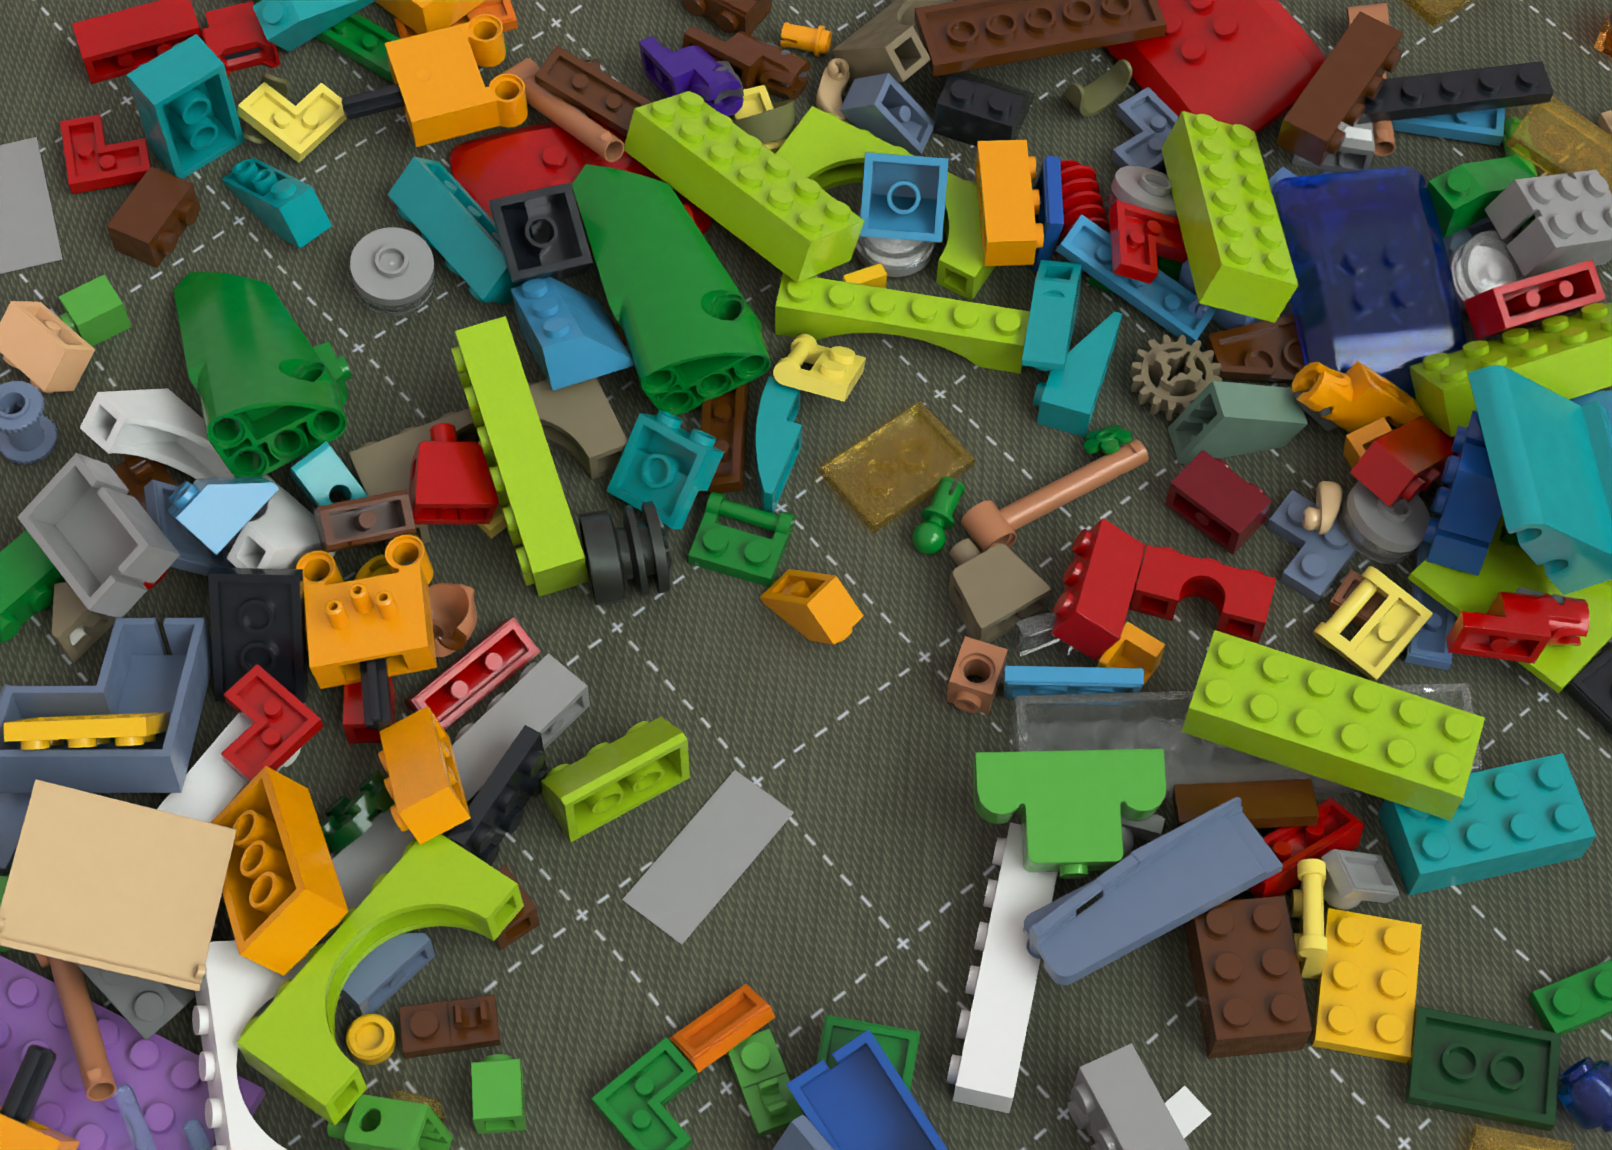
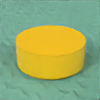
(371, 1039)

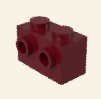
(1218, 501)

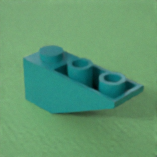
(279, 201)
(1052, 315)

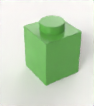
(94, 311)
(498, 1095)

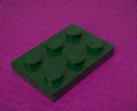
(1484, 1068)

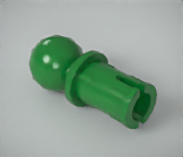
(930, 535)

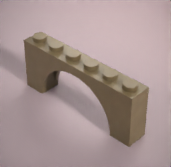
(887, 43)
(571, 418)

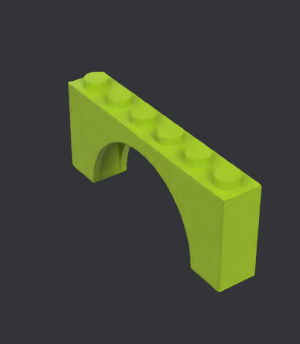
(834, 156)
(426, 888)

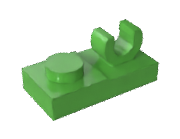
(763, 1083)

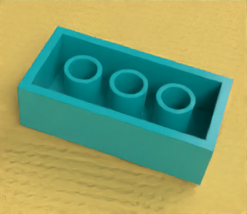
(1504, 825)

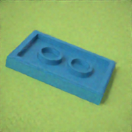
(1070, 680)

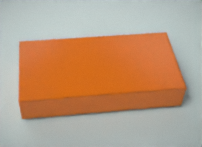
(722, 1027)

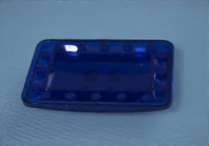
(1369, 271)

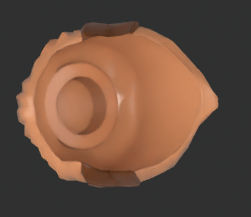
(452, 616)

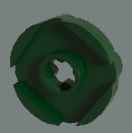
(352, 817)

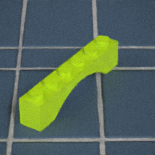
(979, 332)

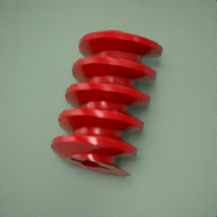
(1080, 196)

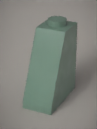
(1236, 421)

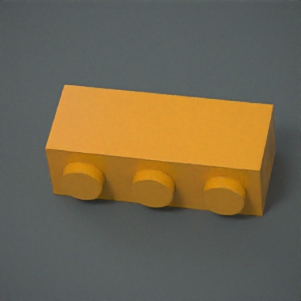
(1007, 203)
(422, 776)

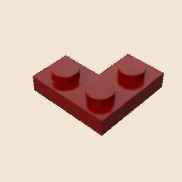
(95, 164)
(1138, 239)
(278, 724)

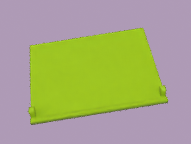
(1506, 570)

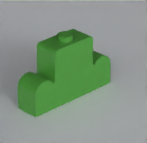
(1069, 802)

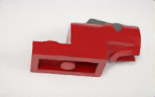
(1520, 626)

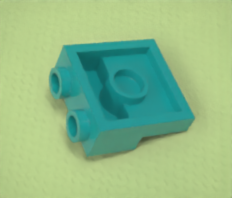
(665, 467)

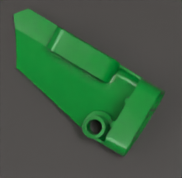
(668, 291)
(256, 371)

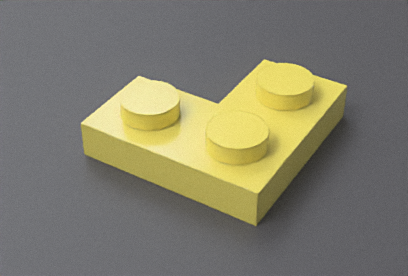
(293, 127)

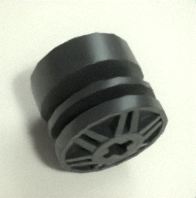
(625, 552)

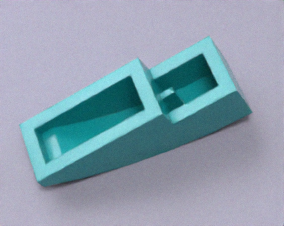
(776, 440)

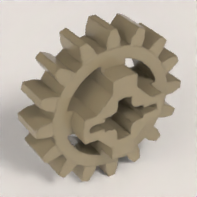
(1176, 374)

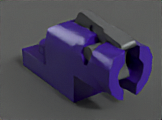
(692, 71)

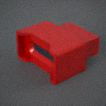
(239, 38)

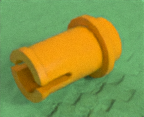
(806, 38)

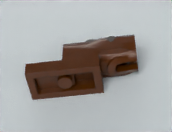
(755, 61)

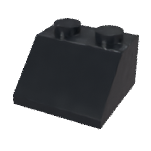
(980, 109)
(541, 234)

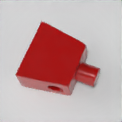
(450, 481)

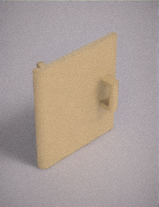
(115, 886)

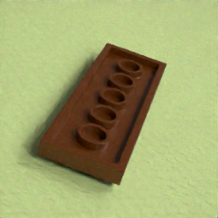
(1000, 32)

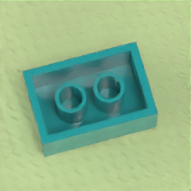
(186, 107)

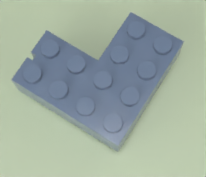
(132, 679)

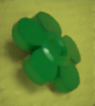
(1106, 439)

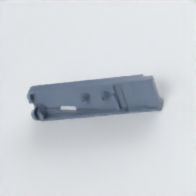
(1151, 893)

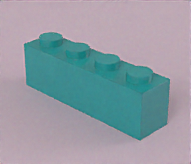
(454, 227)

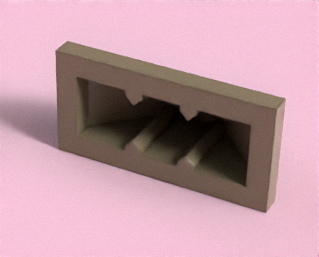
(73, 624)

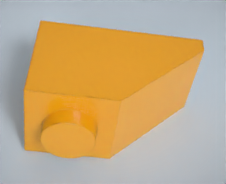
(813, 605)

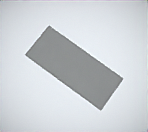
(26, 212)
(708, 857)

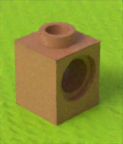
(980, 660)

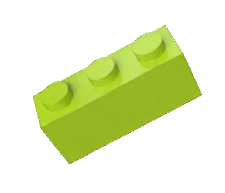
(617, 777)

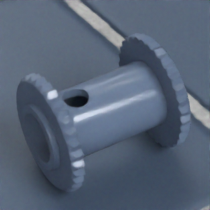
(24, 430)

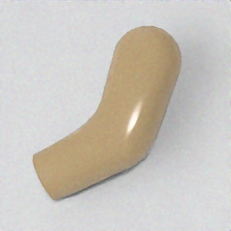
(832, 88)
(1327, 508)

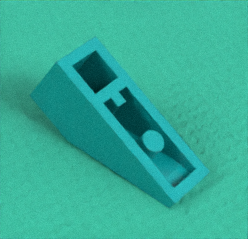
(298, 21)
(1072, 393)

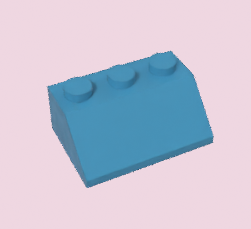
(567, 332)

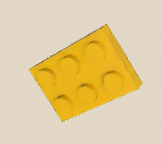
(86, 730)
(1367, 986)

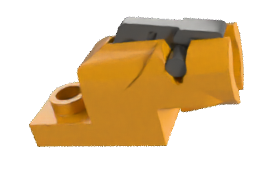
(1352, 397)

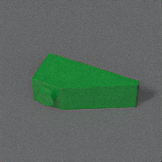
(1470, 187)

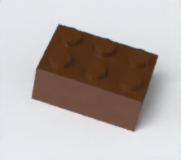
(1248, 978)

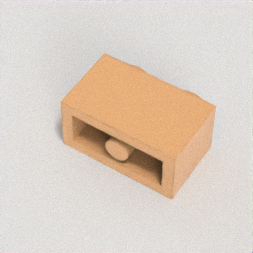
(43, 347)

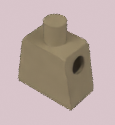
(994, 590)

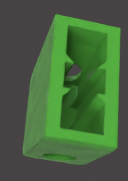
(391, 1125)

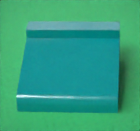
(1550, 474)

